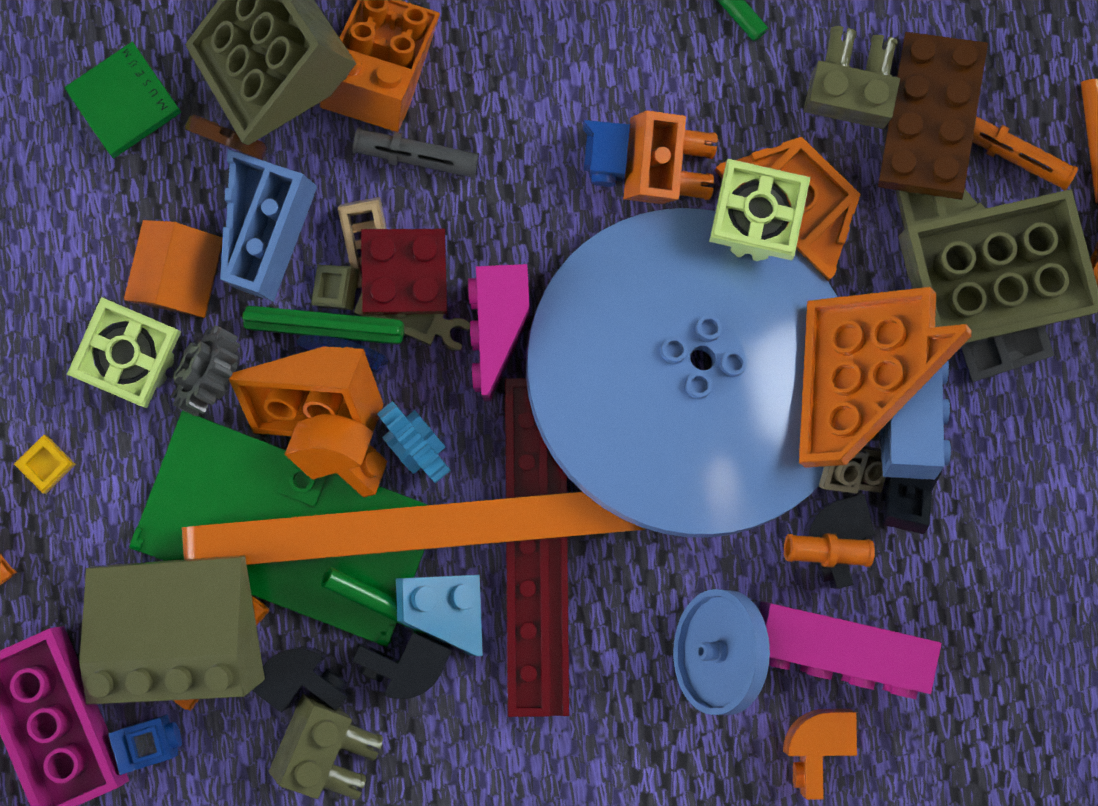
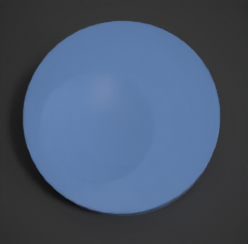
(721, 652)

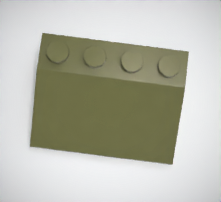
(268, 61)
(1004, 266)
(169, 631)

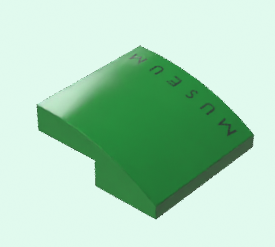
(122, 100)

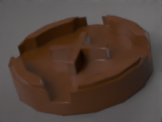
(224, 136)

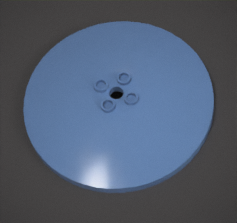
(629, 407)

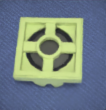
(758, 212)
(127, 354)

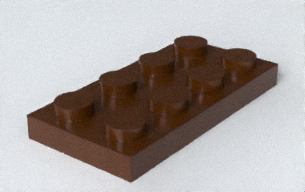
(933, 115)

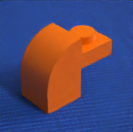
(339, 446)
(819, 735)

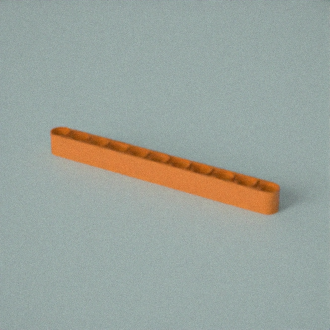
(403, 529)

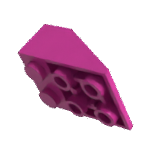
(503, 313)

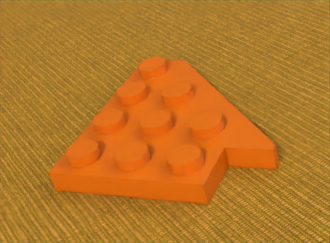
(864, 365)

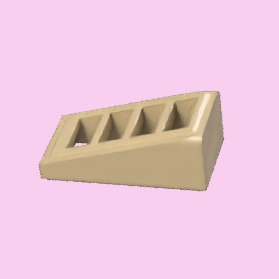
(355, 208)

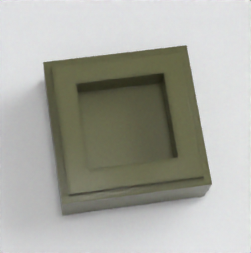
(335, 287)

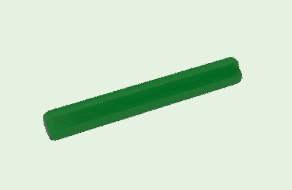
(323, 324)

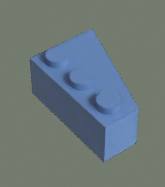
(262, 223)
(914, 437)

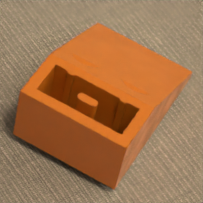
(390, 49)

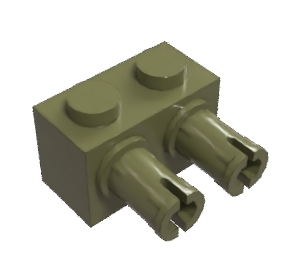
(853, 93)
(311, 746)

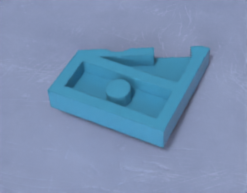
(443, 608)

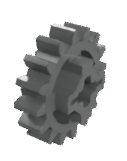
(205, 370)

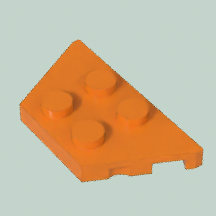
(828, 202)

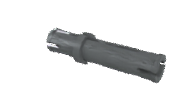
(414, 152)

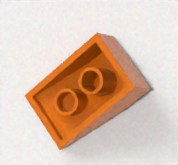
(308, 386)

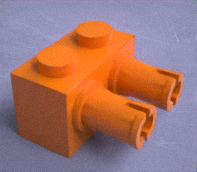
(656, 159)

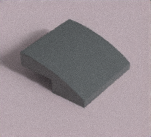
(1006, 352)

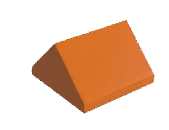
(174, 268)

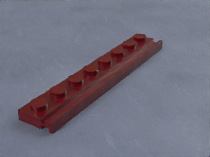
(534, 574)

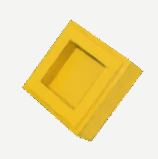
(44, 464)

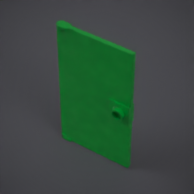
(231, 478)

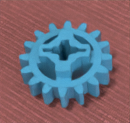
(413, 442)

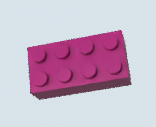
(853, 649)
(48, 729)

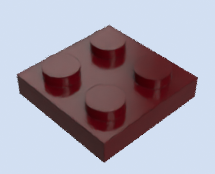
(403, 271)

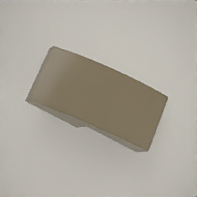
(861, 473)

